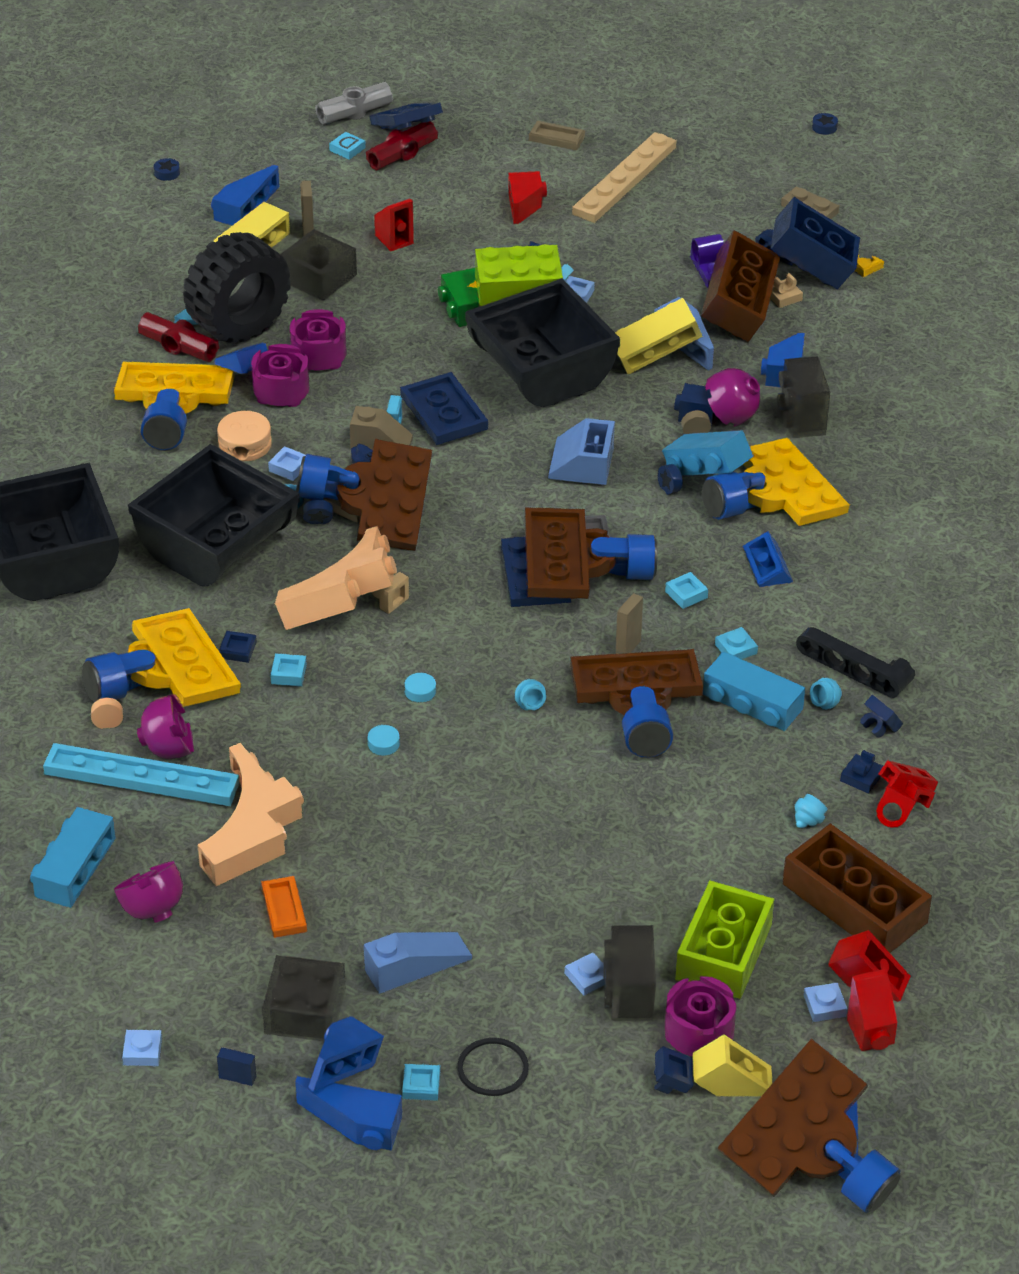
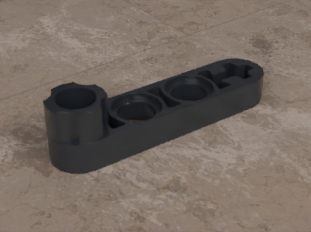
(883, 677)

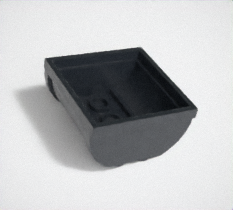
(546, 342)
(210, 514)
(55, 533)

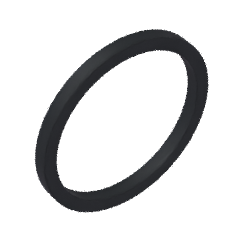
(499, 1092)

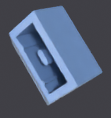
(584, 452)

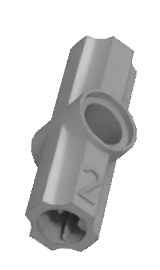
(354, 103)

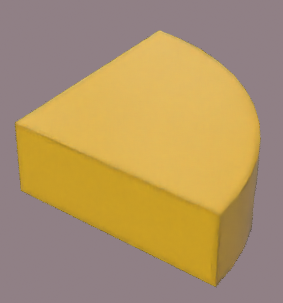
(867, 266)

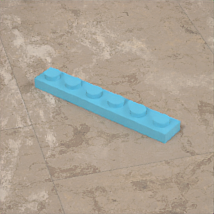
(141, 774)

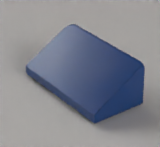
(241, 359)
(767, 561)

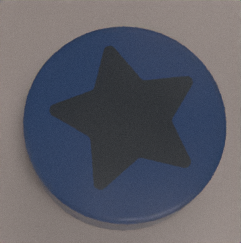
(825, 123)
(166, 169)
(670, 478)
(317, 512)

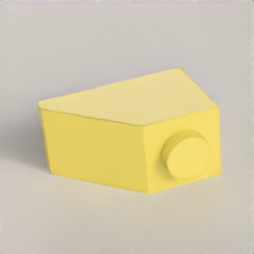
(730, 1069)

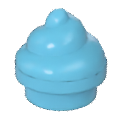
(825, 693)
(530, 694)
(809, 811)

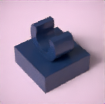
(882, 715)
(862, 772)
(673, 1071)

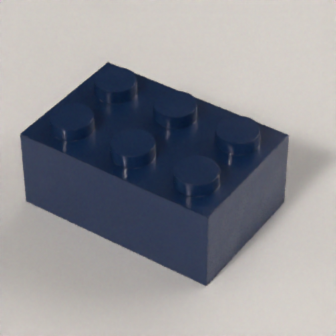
(815, 243)

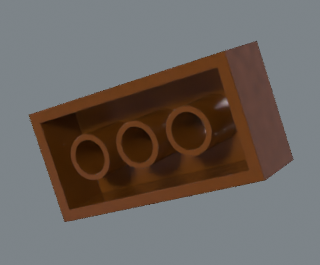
(740, 286)
(856, 888)

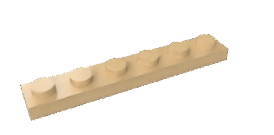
(624, 177)

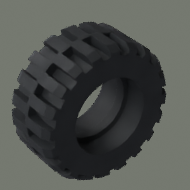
(219, 272)

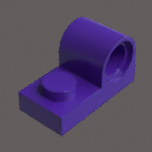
(704, 254)

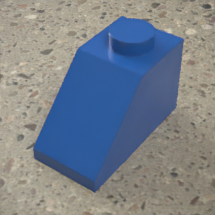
(777, 353)

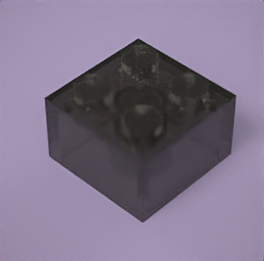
(320, 264)
(804, 397)
(630, 973)
(303, 997)

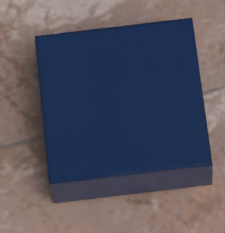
(238, 646)
(236, 1066)

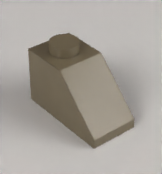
(374, 424)

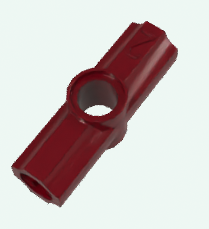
(401, 145)
(178, 337)

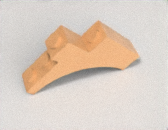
(337, 587)
(256, 826)

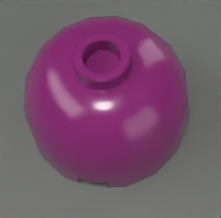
(733, 395)
(165, 729)
(152, 892)

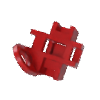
(905, 788)

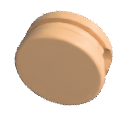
(245, 435)

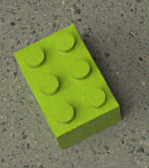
(514, 270)
(725, 936)

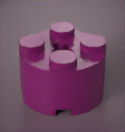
(320, 338)
(280, 375)
(699, 1013)

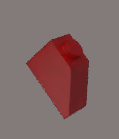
(525, 194)
(395, 225)
(865, 954)
(872, 1011)

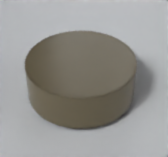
(696, 422)

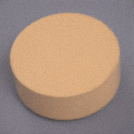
(106, 713)

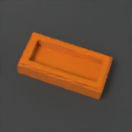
(284, 906)

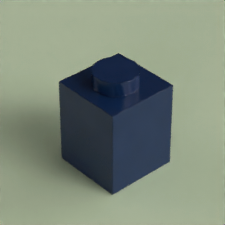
(692, 399)

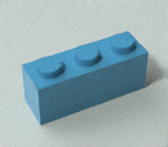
(708, 452)
(753, 691)
(73, 857)

